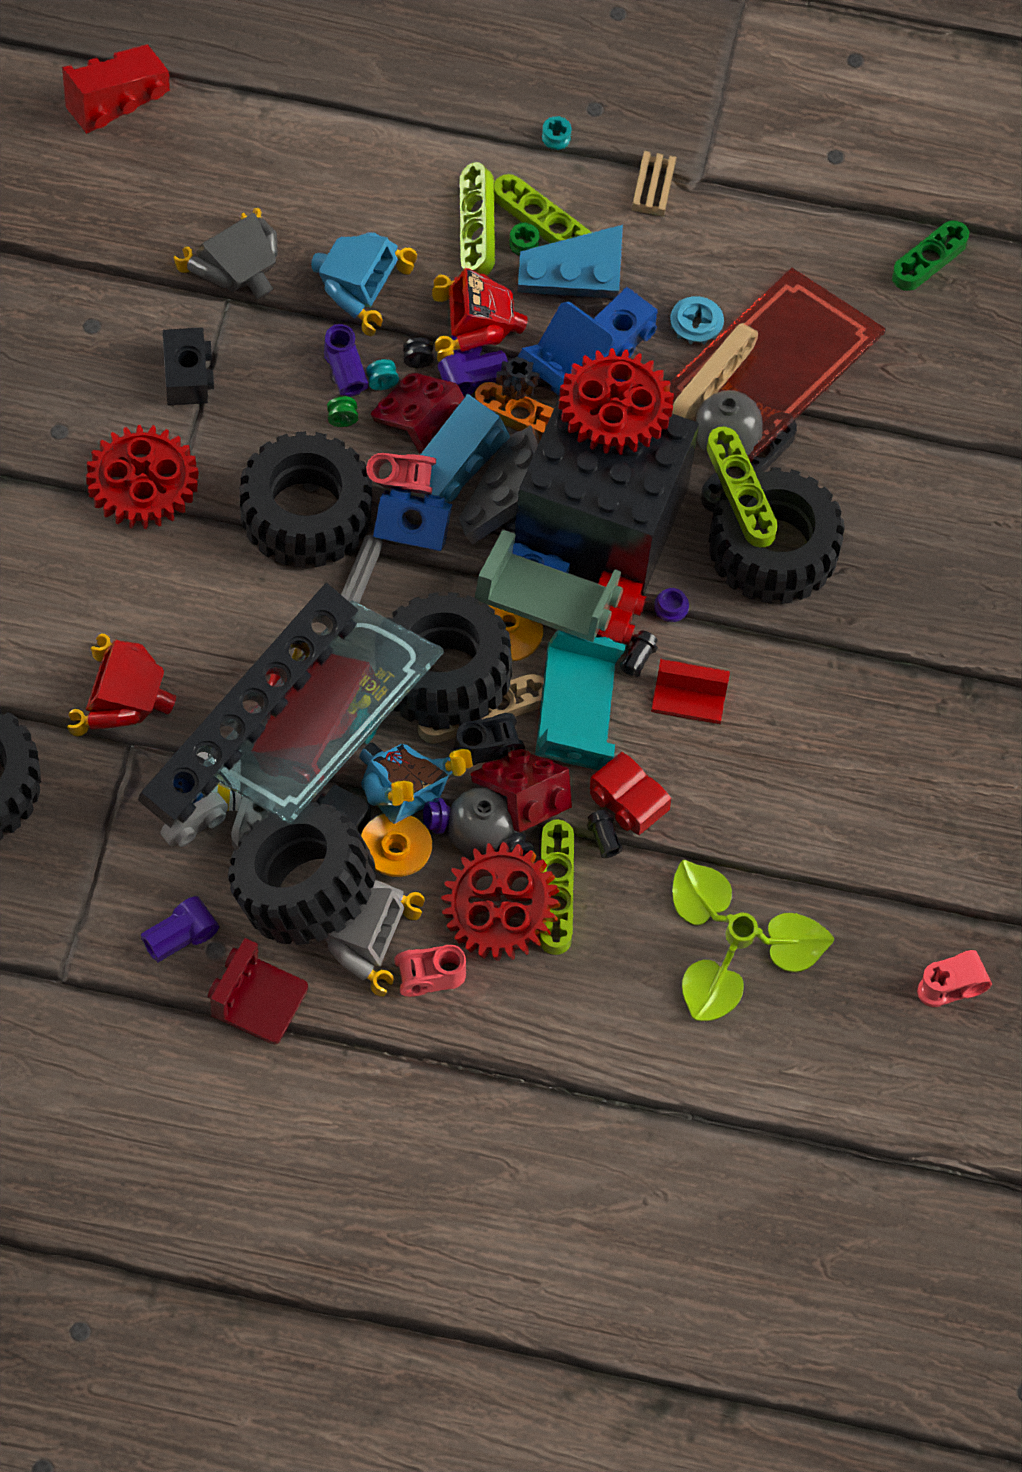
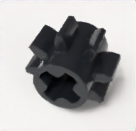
(517, 378)

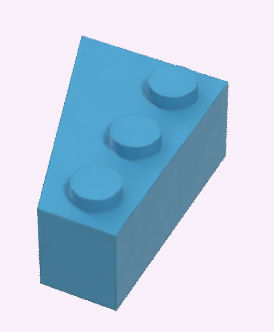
(574, 266)

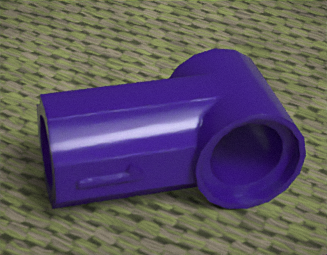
(344, 361)
(471, 372)
(188, 924)

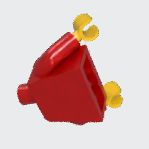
(123, 689)

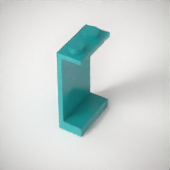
(577, 700)

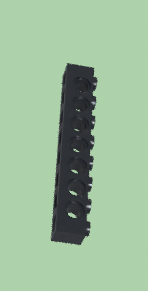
(326, 608)

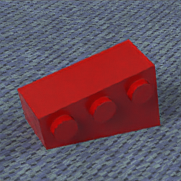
(114, 86)

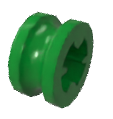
(529, 232)
(342, 411)

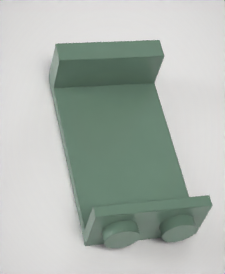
(545, 592)

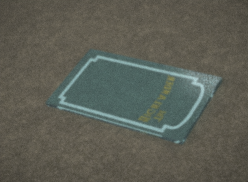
(329, 714)

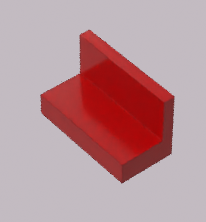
(690, 691)

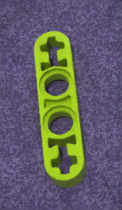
(527, 195)
(482, 218)
(742, 486)
(564, 883)

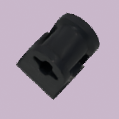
(494, 737)

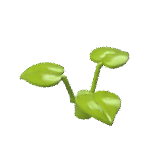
(712, 989)

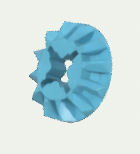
(686, 311)

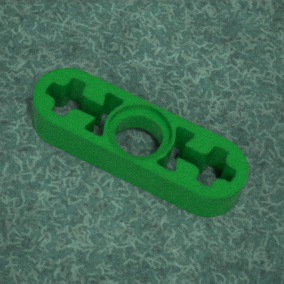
(927, 268)

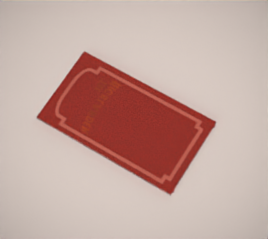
(800, 350)

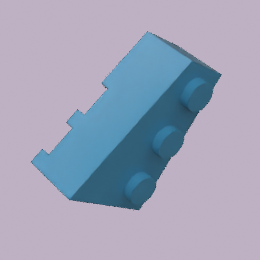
(464, 446)

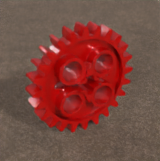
(616, 401)
(142, 476)
(504, 869)

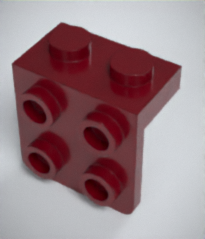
(419, 406)
(533, 786)
(256, 994)

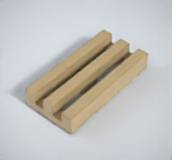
(658, 163)

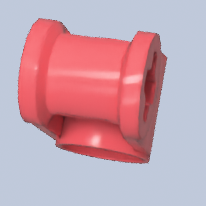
(408, 471)
(428, 970)
(953, 979)

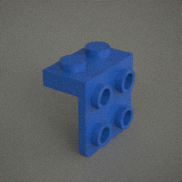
(565, 342)

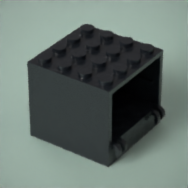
(604, 506)

